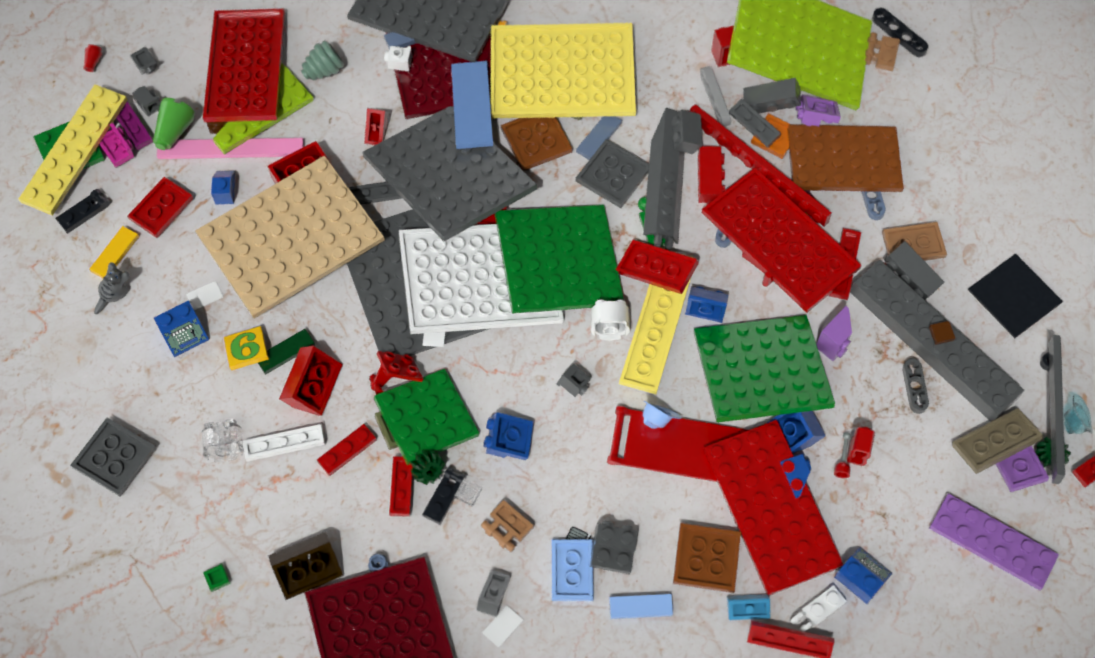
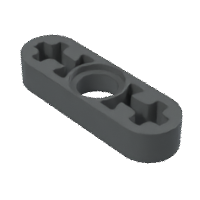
(911, 393)

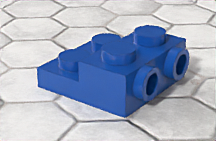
(508, 436)

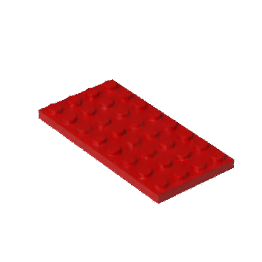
(244, 65)
(781, 239)
(779, 531)

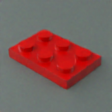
(160, 207)

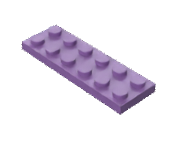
(994, 542)

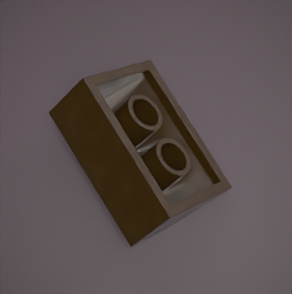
(305, 565)

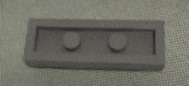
(754, 123)

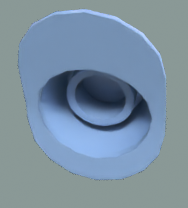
(658, 416)

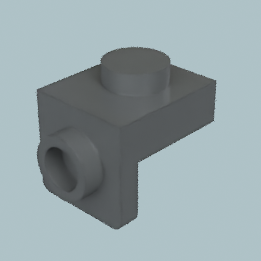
(144, 61)

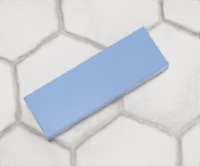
(641, 606)

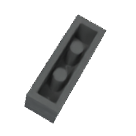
(773, 95)
(914, 270)

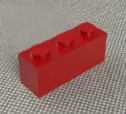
(710, 173)

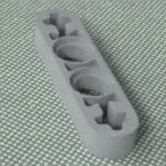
(715, 96)

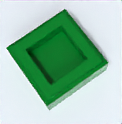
(216, 578)

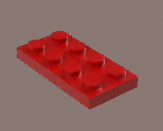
(657, 266)

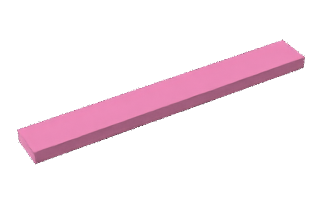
(251, 148)

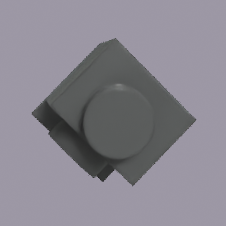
(147, 100)
(574, 381)

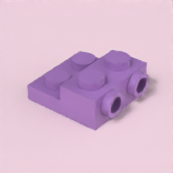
(816, 109)

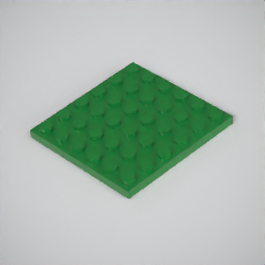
(557, 258)
(763, 368)

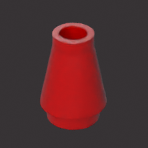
(92, 56)

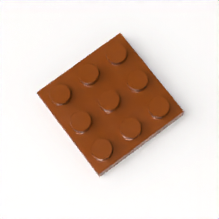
(536, 140)
(707, 558)

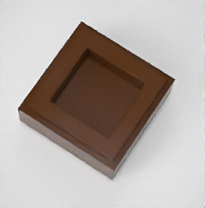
(942, 332)

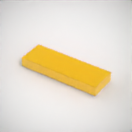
(114, 251)

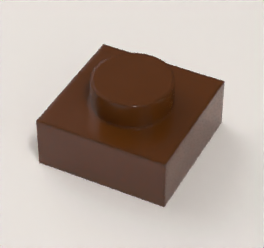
(215, 127)

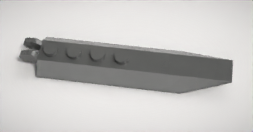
(664, 185)

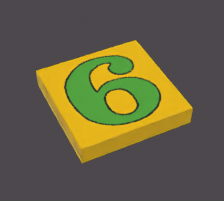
(246, 348)

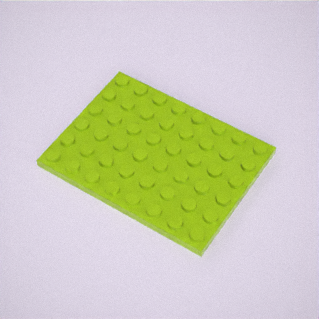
(803, 42)

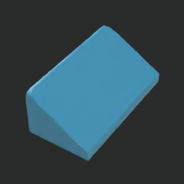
(748, 606)

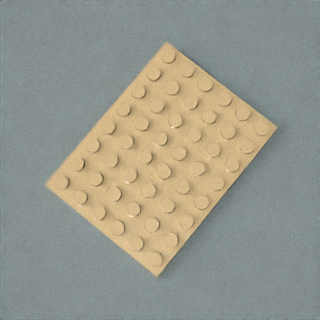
(289, 236)

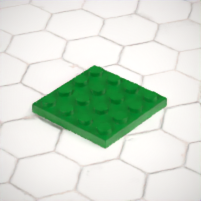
(426, 416)

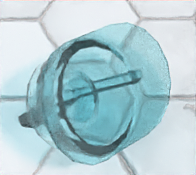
(1078, 417)

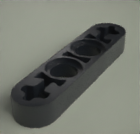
(898, 33)

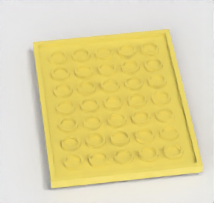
(562, 70)

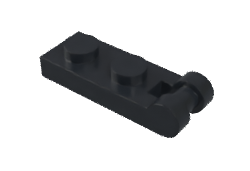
(82, 211)
(443, 496)

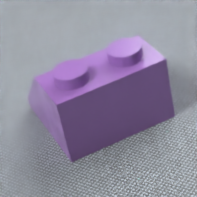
(836, 335)

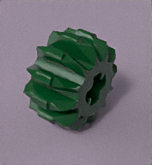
(1044, 452)
(427, 467)

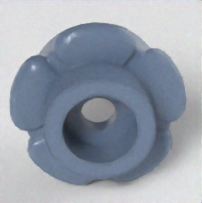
(375, 559)

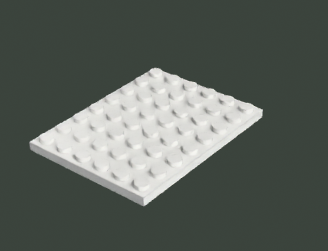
(459, 283)

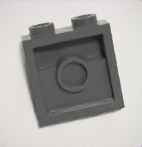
(613, 547)

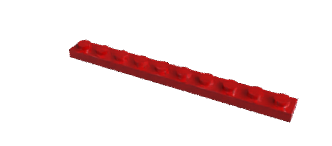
(752, 159)

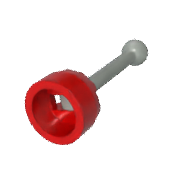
(842, 469)

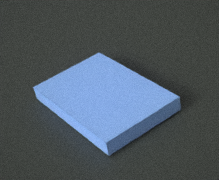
(571, 570)

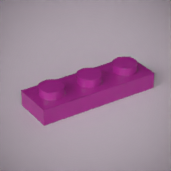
(133, 127)

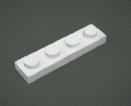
(283, 442)

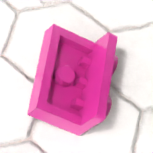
(116, 147)

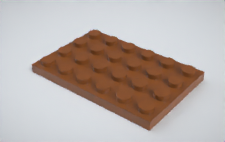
(845, 158)

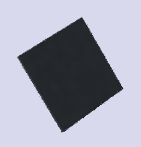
(1015, 295)

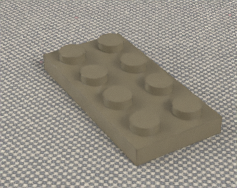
(997, 440)

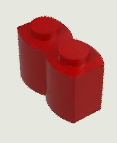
(861, 446)

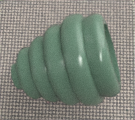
(321, 62)

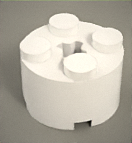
(610, 319)

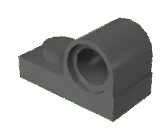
(492, 593)

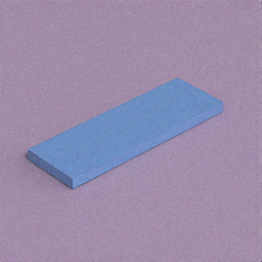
(471, 105)

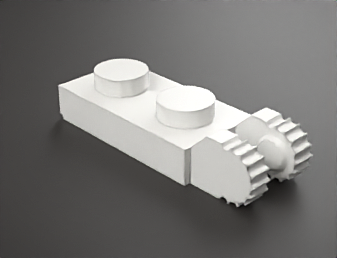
(820, 608)

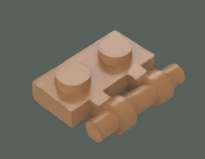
(887, 51)
(511, 521)

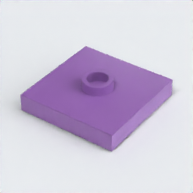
(1022, 470)

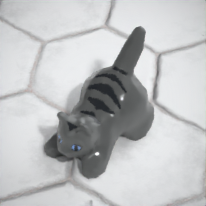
(112, 287)

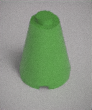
(171, 122)

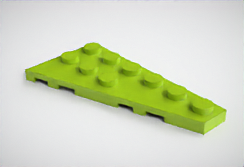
(291, 99)

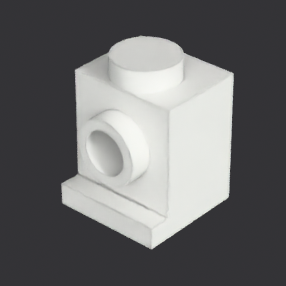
(399, 58)

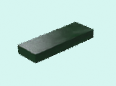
(286, 351)

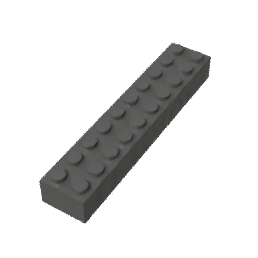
(956, 361)

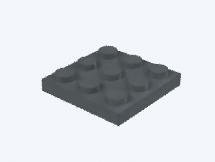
(613, 173)
(113, 456)

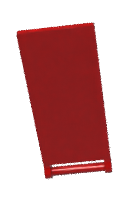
(669, 449)

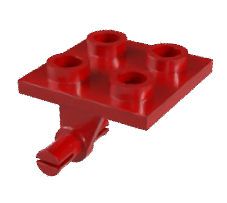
(394, 366)

